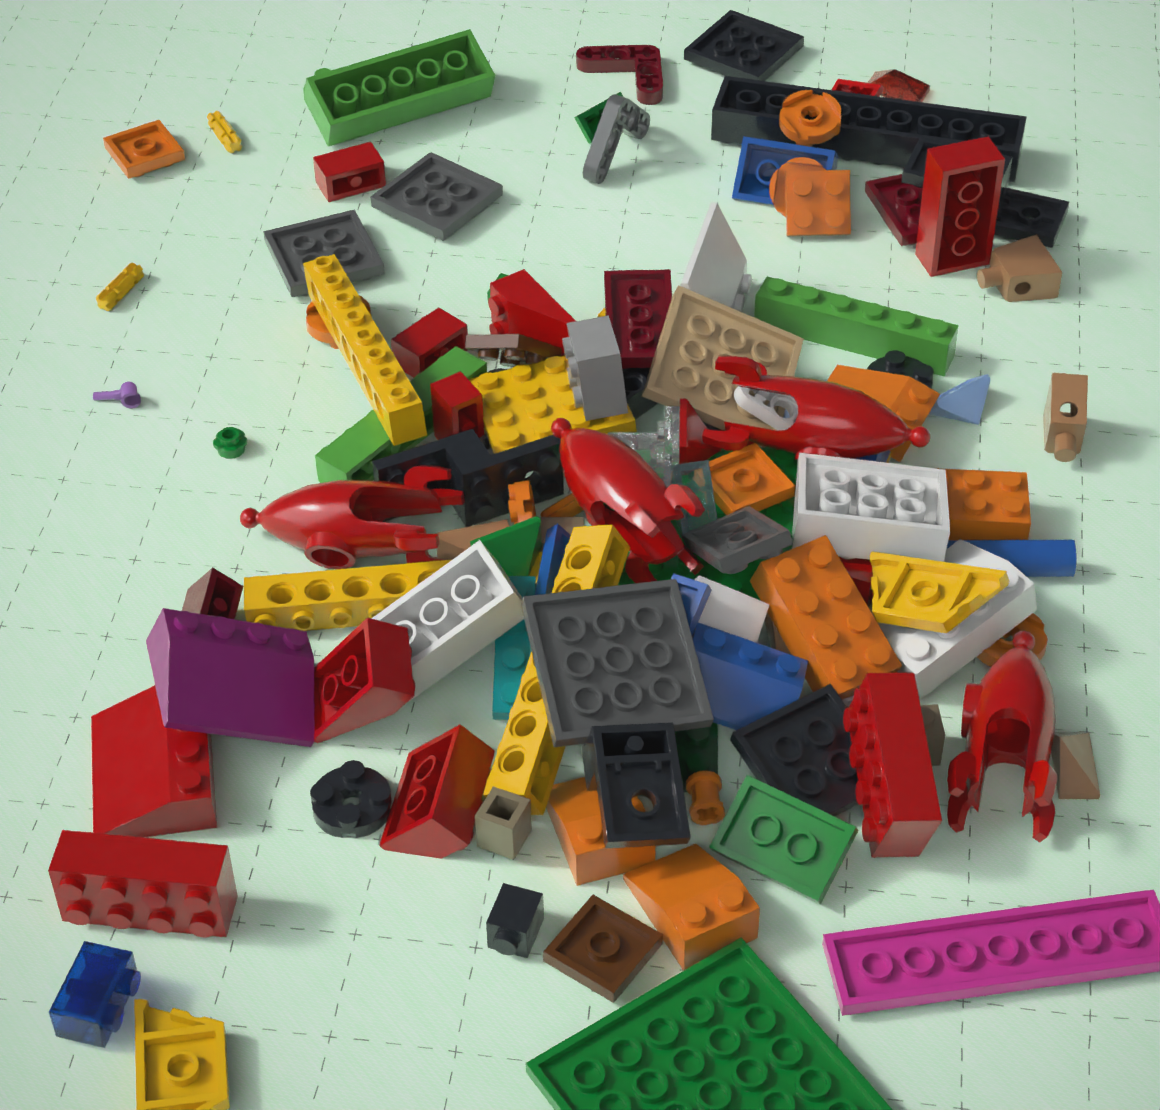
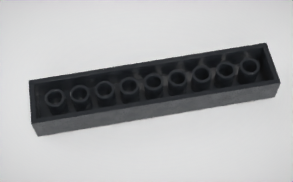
(871, 126)

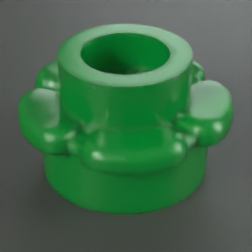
(230, 442)

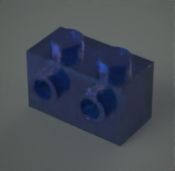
(95, 994)

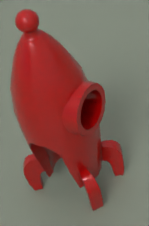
(829, 418)
(611, 472)
(345, 517)
(1008, 722)

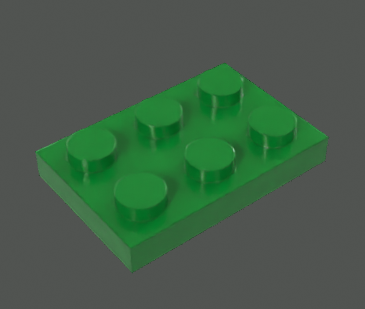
(783, 839)

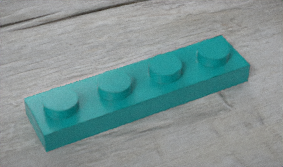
(511, 656)

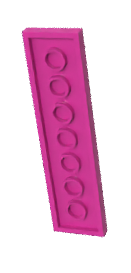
(994, 952)

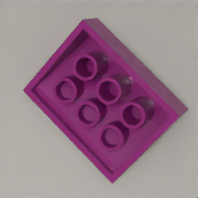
(233, 677)

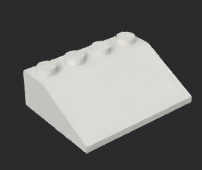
(718, 263)
(871, 507)
(940, 655)

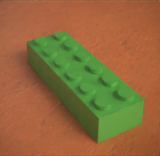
(398, 87)

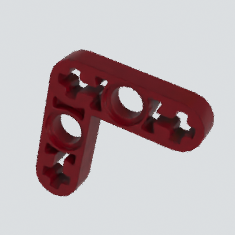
(632, 58)

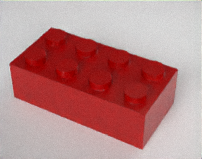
(959, 206)
(892, 765)
(143, 883)

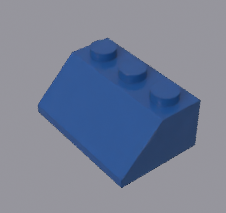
(762, 158)
(745, 676)

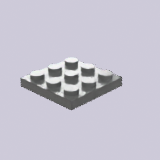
(436, 196)
(324, 236)

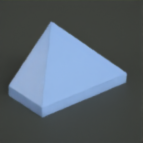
(963, 401)

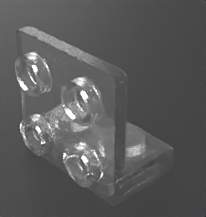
(658, 448)

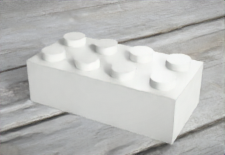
(455, 614)

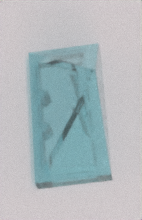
(698, 478)

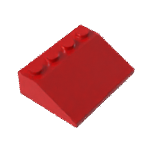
(149, 775)

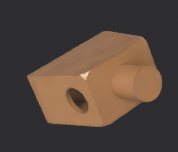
(1022, 271)
(1065, 430)

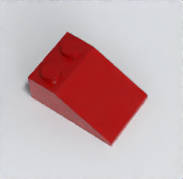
(526, 308)
(362, 679)

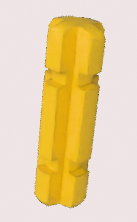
(224, 131)
(119, 286)

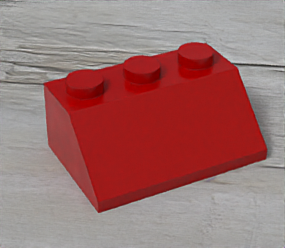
(439, 795)

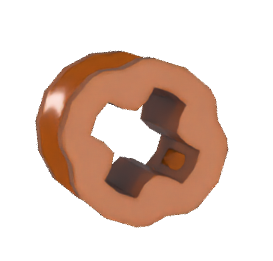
(705, 797)

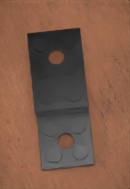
(1013, 205)
(481, 475)
(633, 763)

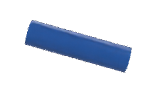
(1033, 557)

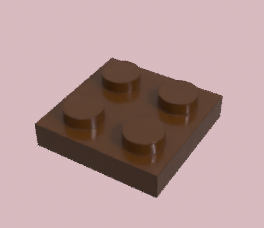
(511, 348)
(603, 948)

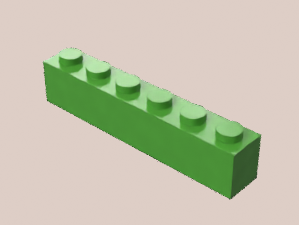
(855, 324)
(366, 441)

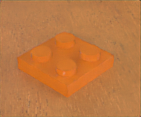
(143, 149)
(817, 203)
(748, 479)

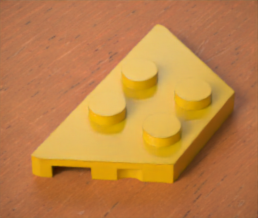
(929, 592)
(179, 1060)

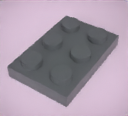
(738, 540)

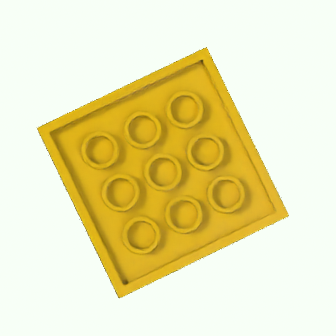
(527, 400)

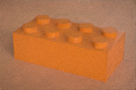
(988, 505)
(823, 617)

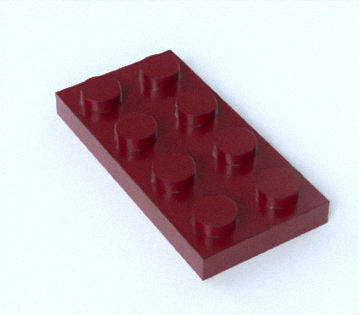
(637, 311)

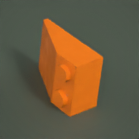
(899, 393)
(580, 834)
(694, 903)

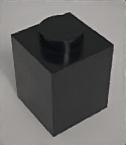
(515, 920)

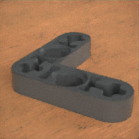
(618, 117)

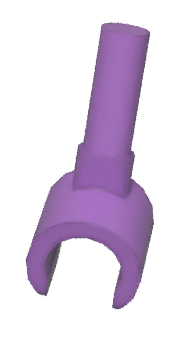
(126, 393)

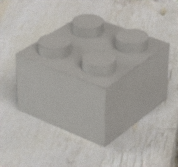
(595, 368)

